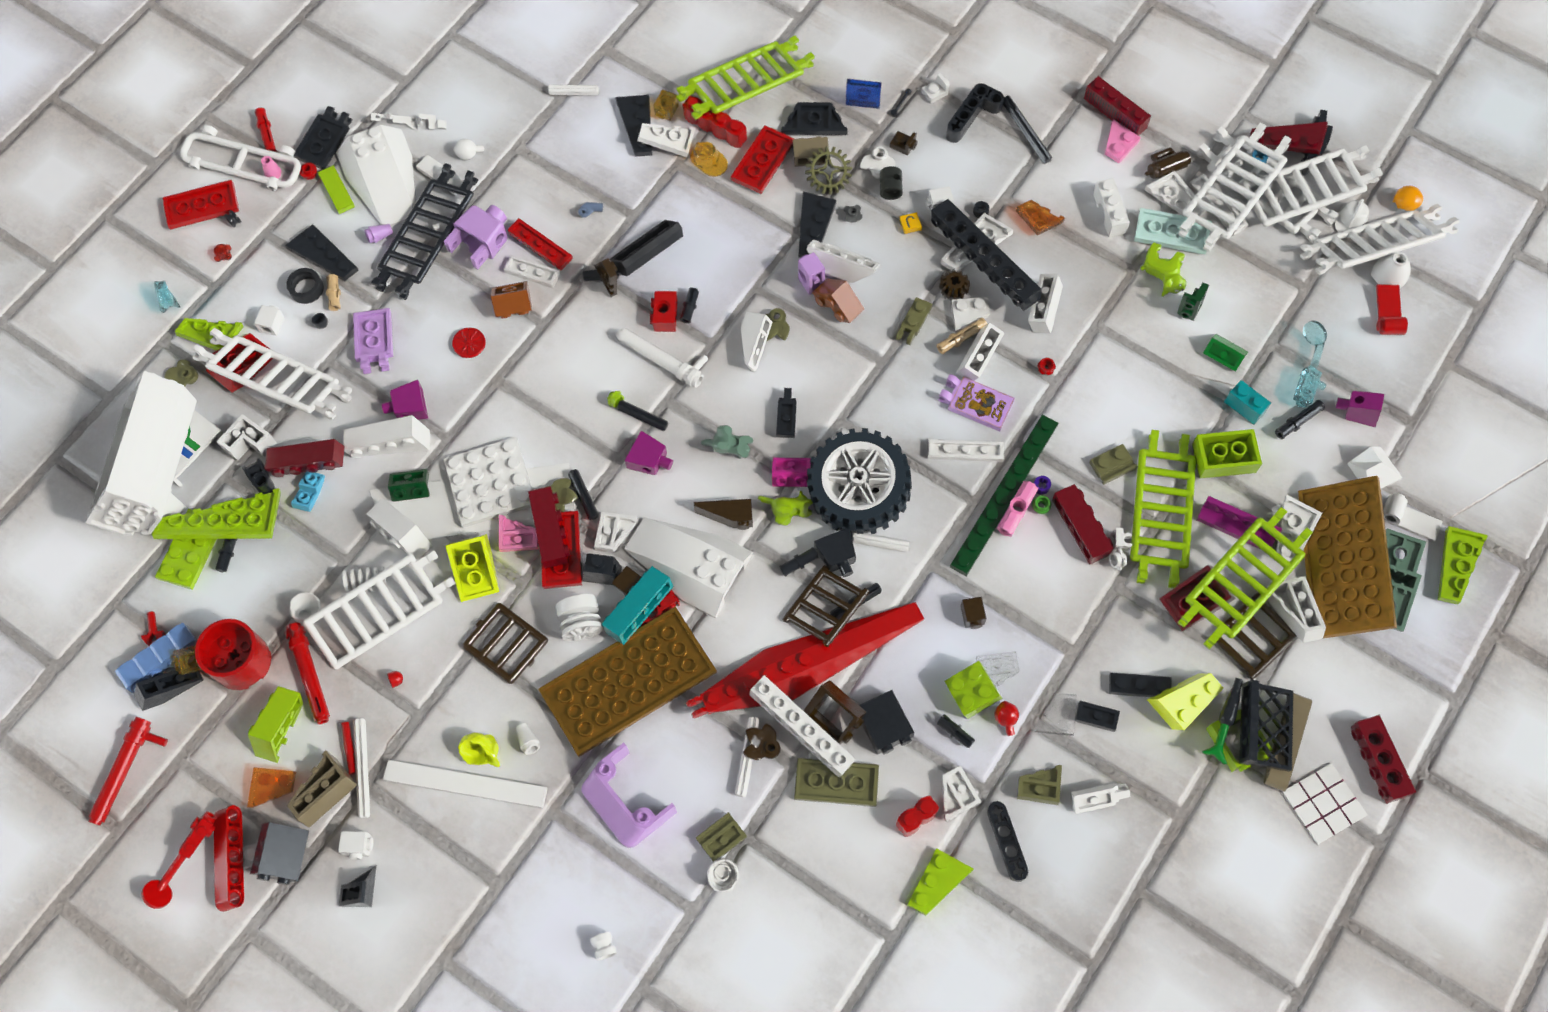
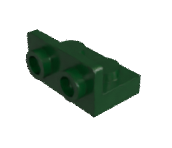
(1192, 303)
(409, 485)

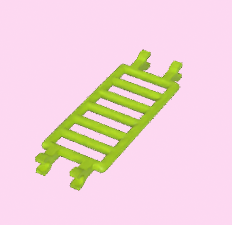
(709, 105)
(1139, 504)
(1265, 593)

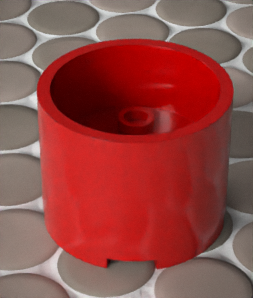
(232, 654)

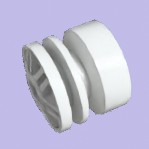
(579, 617)

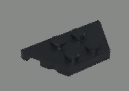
(814, 119)

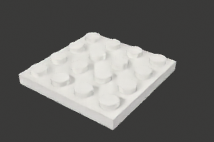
(489, 482)

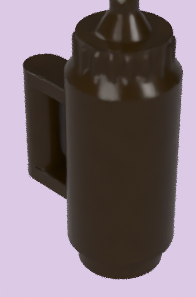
(1168, 164)

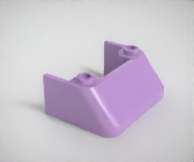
(626, 826)

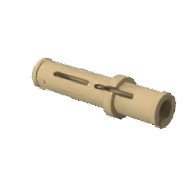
(956, 339)

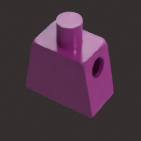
(407, 401)
(1362, 407)
(647, 455)

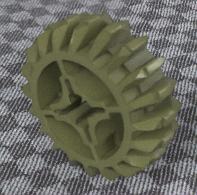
(837, 169)

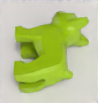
(1165, 269)

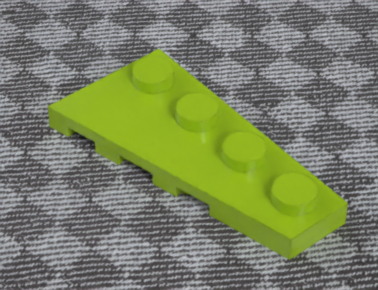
(1458, 562)

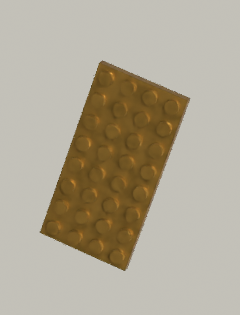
(1349, 558)
(627, 681)

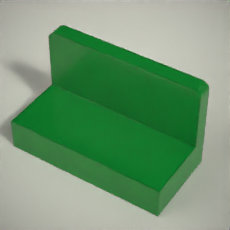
(1225, 352)

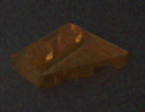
(1038, 217)
(269, 785)

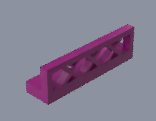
(1231, 520)

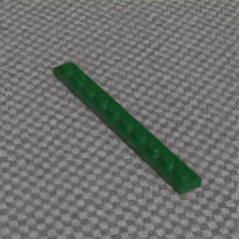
(1003, 495)

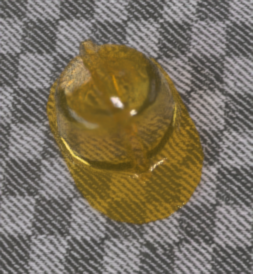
(708, 159)

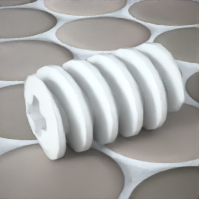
(353, 580)

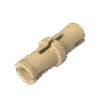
(333, 292)

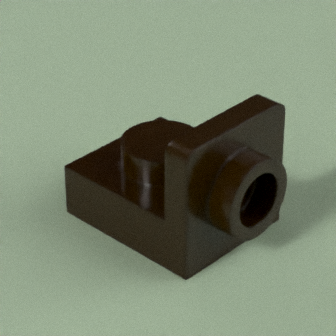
(903, 142)

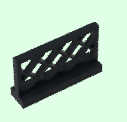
(1249, 726)

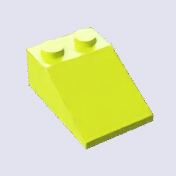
(473, 567)

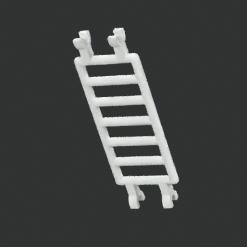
(1216, 175)
(1423, 217)
(1302, 226)
(228, 343)

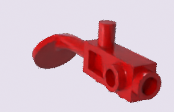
(157, 892)

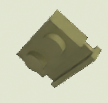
(1113, 464)
(721, 837)

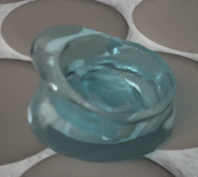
(164, 296)

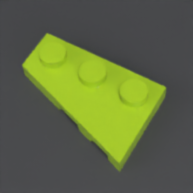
(199, 331)
(938, 881)

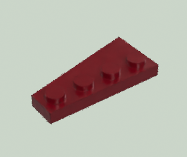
(1304, 137)

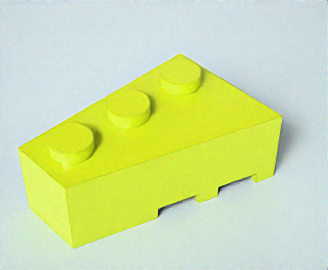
(1186, 700)

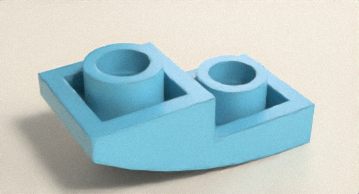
(309, 491)

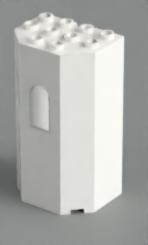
(143, 457)

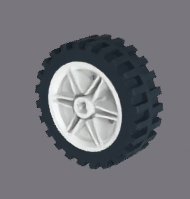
(873, 509)

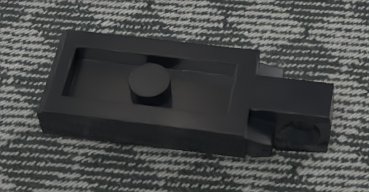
(786, 415)

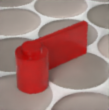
(1389, 311)

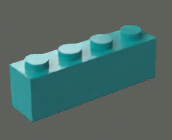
(637, 605)

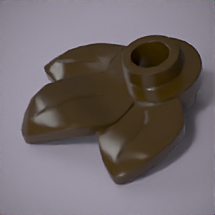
(759, 743)

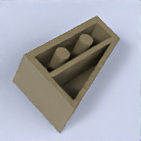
(321, 791)

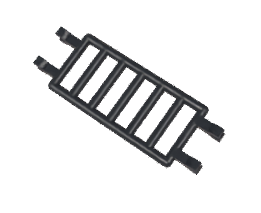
(410, 279)

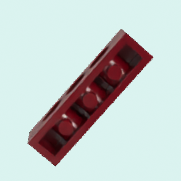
(1392, 764)

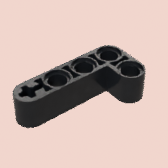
(979, 98)

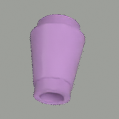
(378, 232)

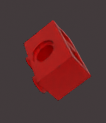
(664, 301)

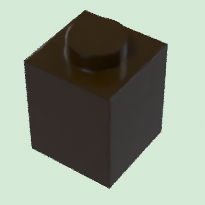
(973, 612)

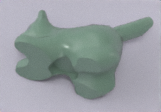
(726, 442)

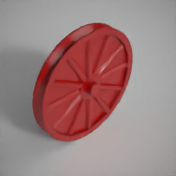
(468, 342)

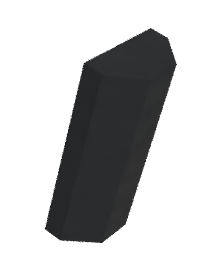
(647, 246)

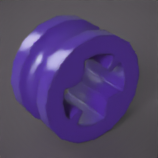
(1046, 480)

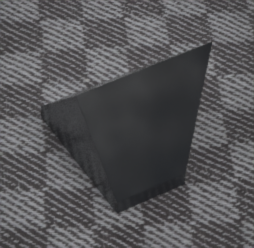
(359, 891)

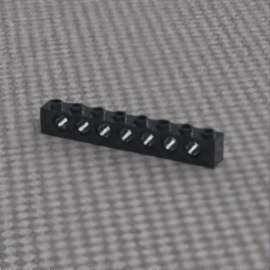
(986, 255)

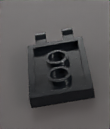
(323, 138)

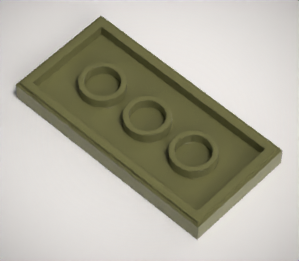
(819, 784)

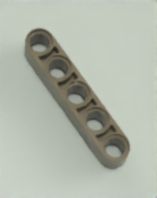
(1278, 778)

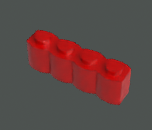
(719, 124)

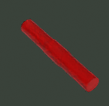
(348, 747)

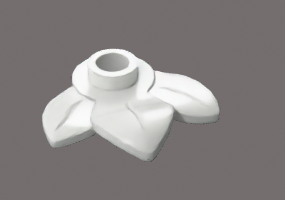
(877, 163)

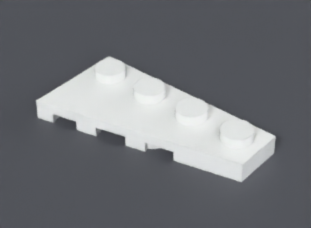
(991, 228)

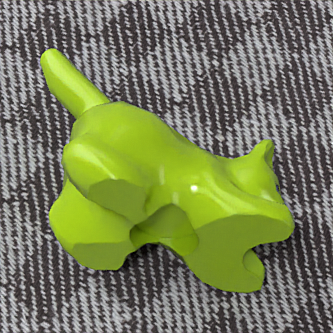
(785, 507)

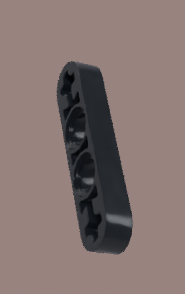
(1010, 840)

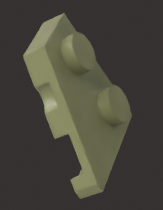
(1041, 786)

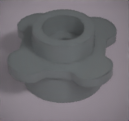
(852, 217)

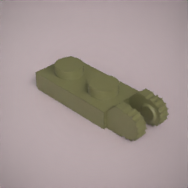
(914, 319)

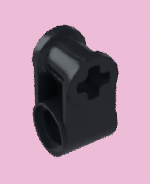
(258, 475)

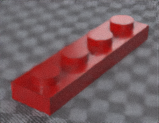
(539, 244)

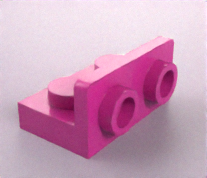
(790, 472)

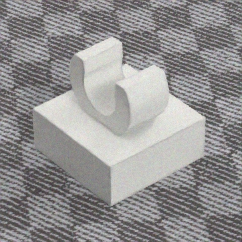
(1118, 537)

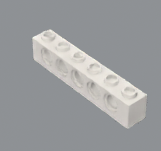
(802, 726)

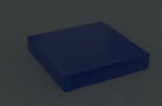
(863, 93)

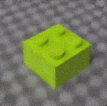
(973, 689)

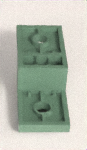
(1404, 573)

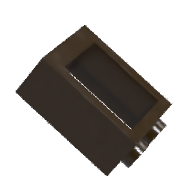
(845, 702)

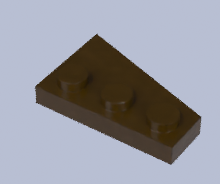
(606, 271)

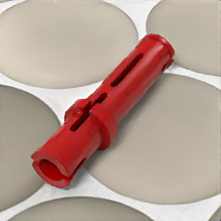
(264, 125)

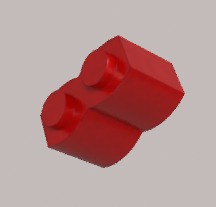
(912, 818)

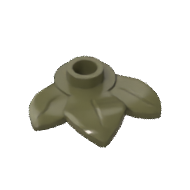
(779, 326)
(183, 373)
(564, 493)

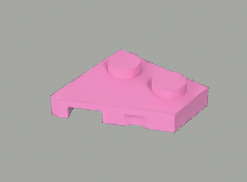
(1120, 142)
(516, 536)

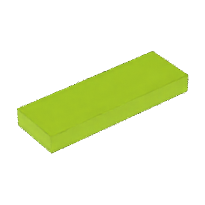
(336, 189)

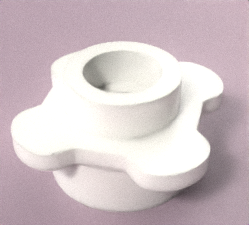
(1118, 559)

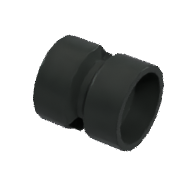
(891, 183)

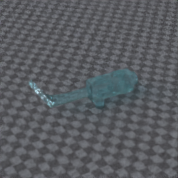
(1310, 377)

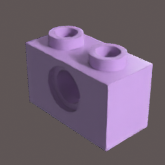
(810, 272)

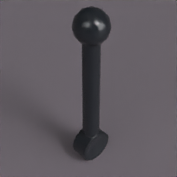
(894, 112)

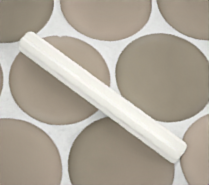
(361, 764)

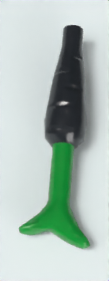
(1227, 719)

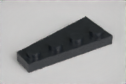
(634, 112)
(814, 219)
(322, 252)

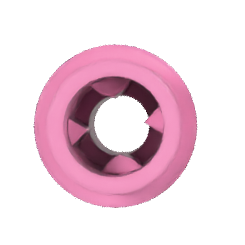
(270, 167)

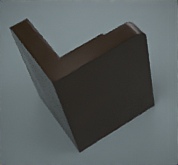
(626, 580)

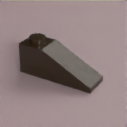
(728, 512)

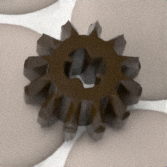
(954, 284)

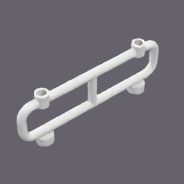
(209, 134)

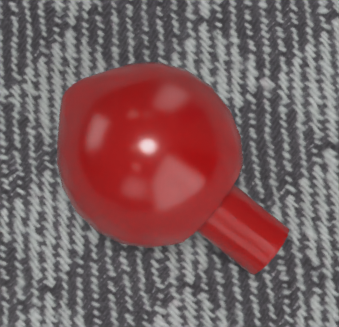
(1007, 715)

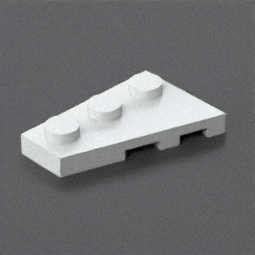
(670, 139)
(1173, 192)
(1294, 522)

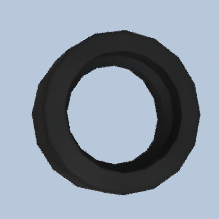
(299, 275)

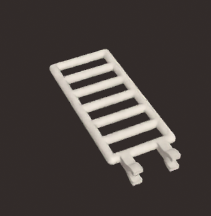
(1348, 159)
(360, 591)

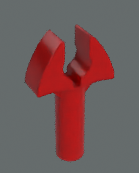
(152, 629)

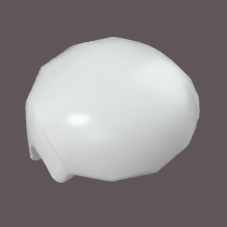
(303, 606)
(722, 875)

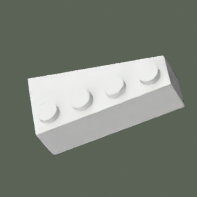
(387, 437)

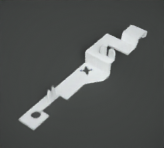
(433, 124)

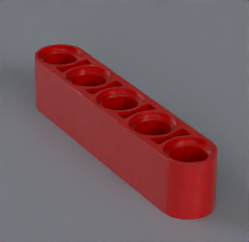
(228, 859)

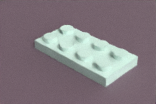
(1164, 230)

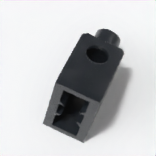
(837, 551)
(600, 569)

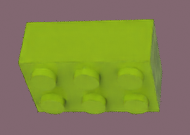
(1226, 453)

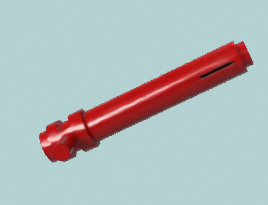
(299, 645)
(133, 740)

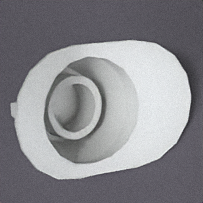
(1352, 215)

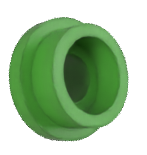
(1044, 500)

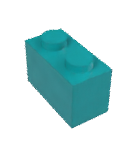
(1247, 402)

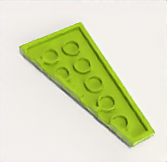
(225, 520)

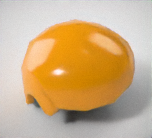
(1408, 198)

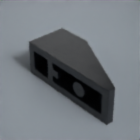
(164, 688)

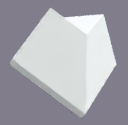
(1373, 463)

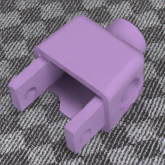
(480, 231)

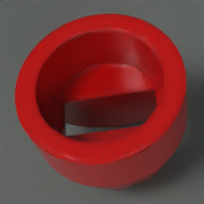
(395, 678)

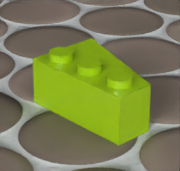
(274, 722)

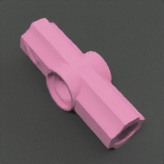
(1012, 517)

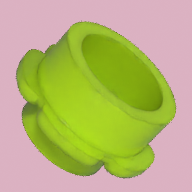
(614, 398)

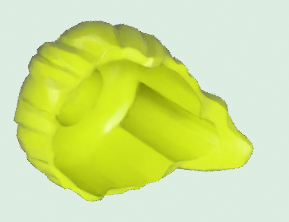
(479, 749)

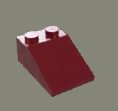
(1177, 606)

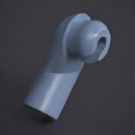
(589, 207)

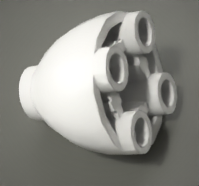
(1392, 269)

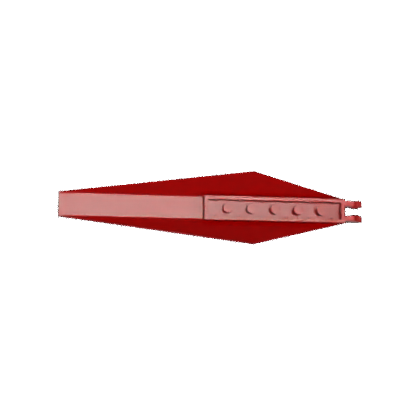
(805, 661)

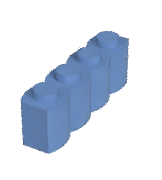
(156, 657)

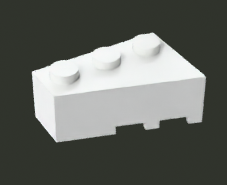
(399, 528)
(1298, 609)

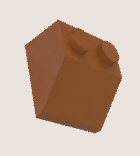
(511, 299)

